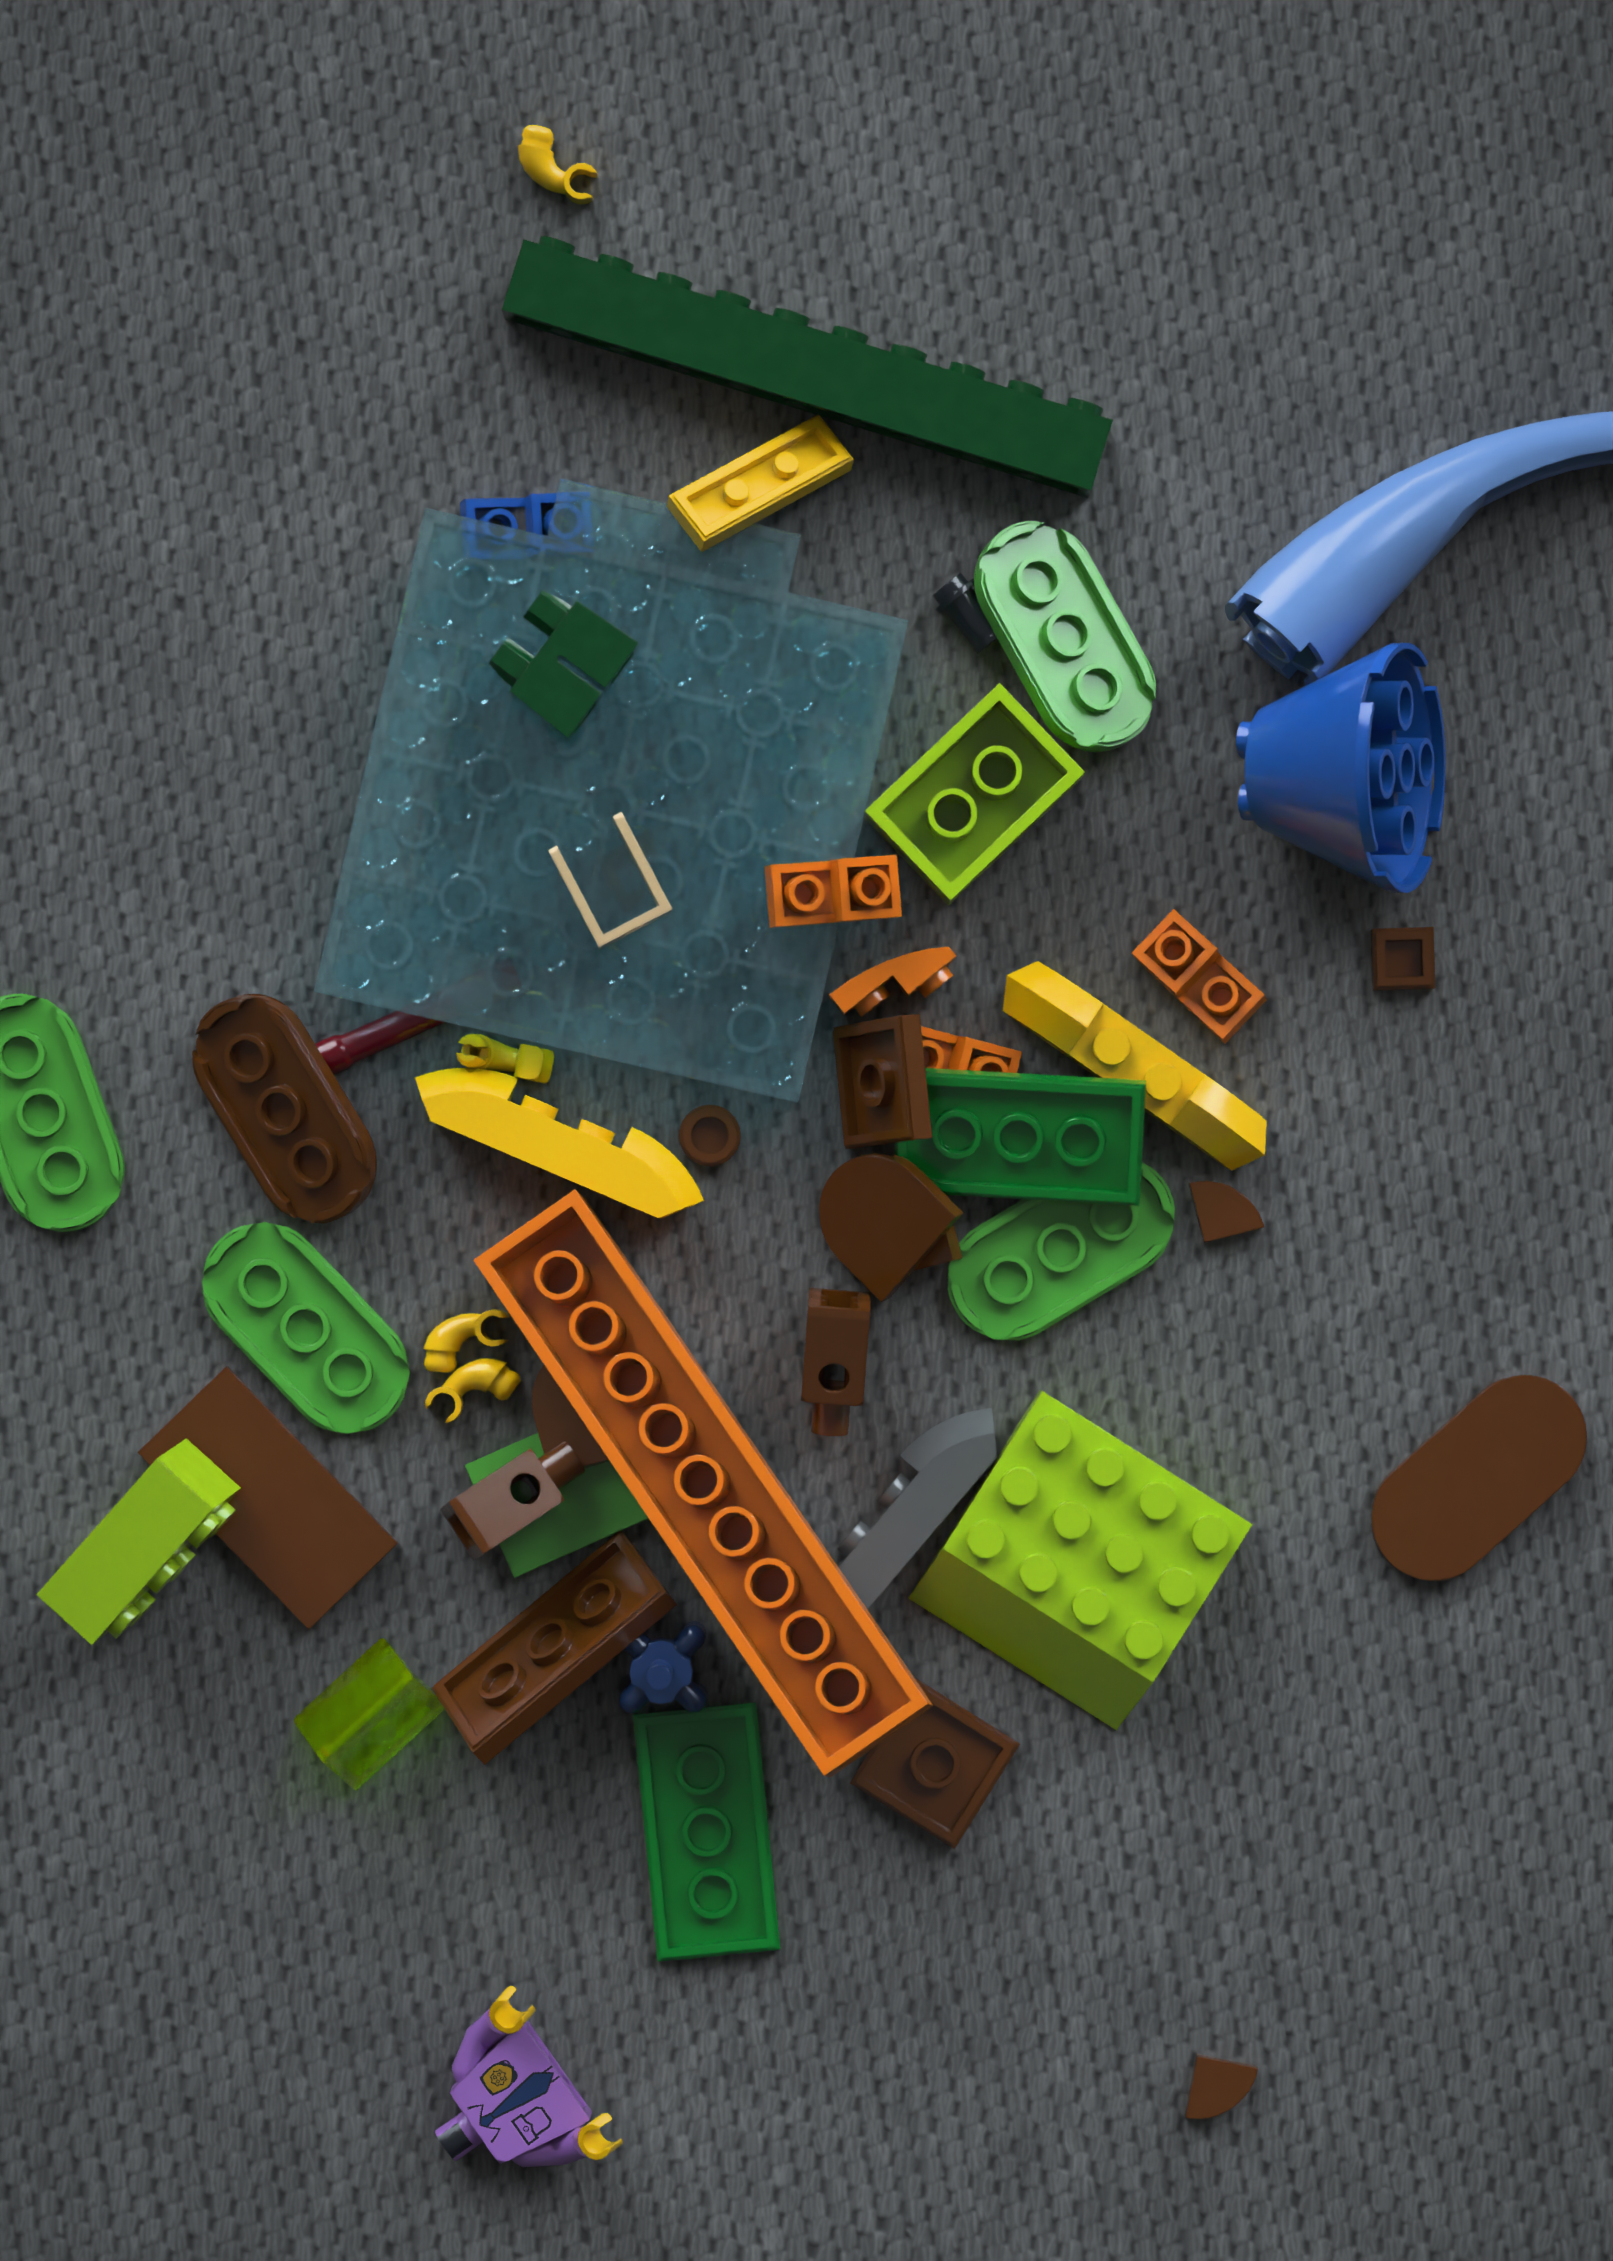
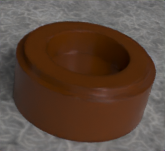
(709, 1135)

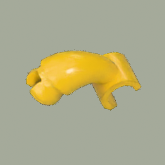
(540, 165)
(486, 1053)
(450, 1335)
(481, 1375)

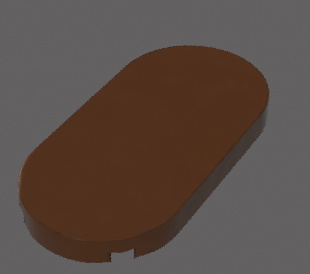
(284, 1108)
(1478, 1477)

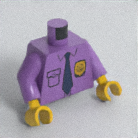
(518, 2097)

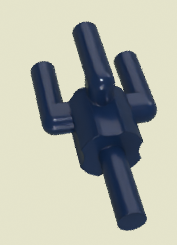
(664, 1671)

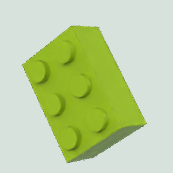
(974, 794)
(141, 1543)

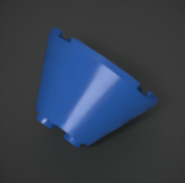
(1352, 767)

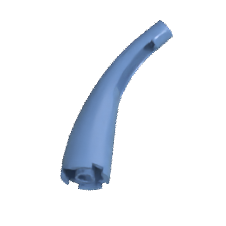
(1356, 561)

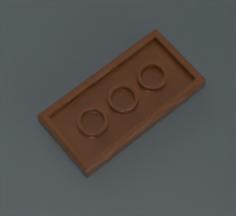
(291, 1514)
(553, 1647)

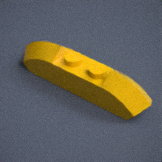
(1119, 1050)
(481, 1108)

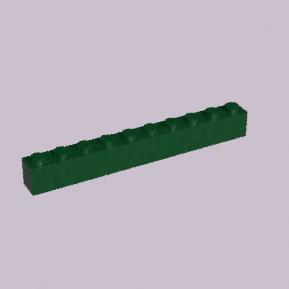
(807, 367)

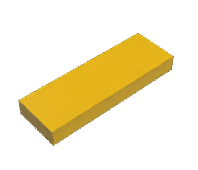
(759, 483)

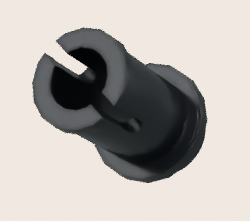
(961, 605)

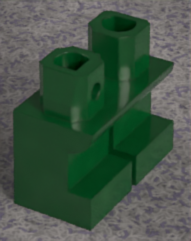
(546, 684)

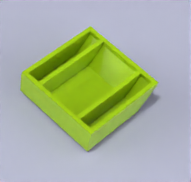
(1080, 1560)

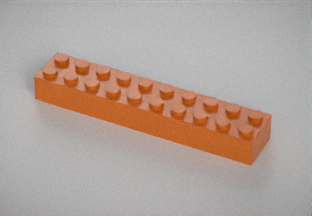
(703, 1484)

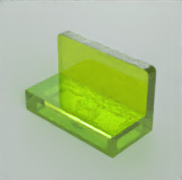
(368, 1714)

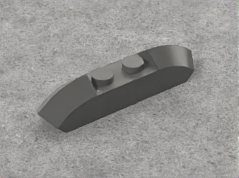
(947, 1465)

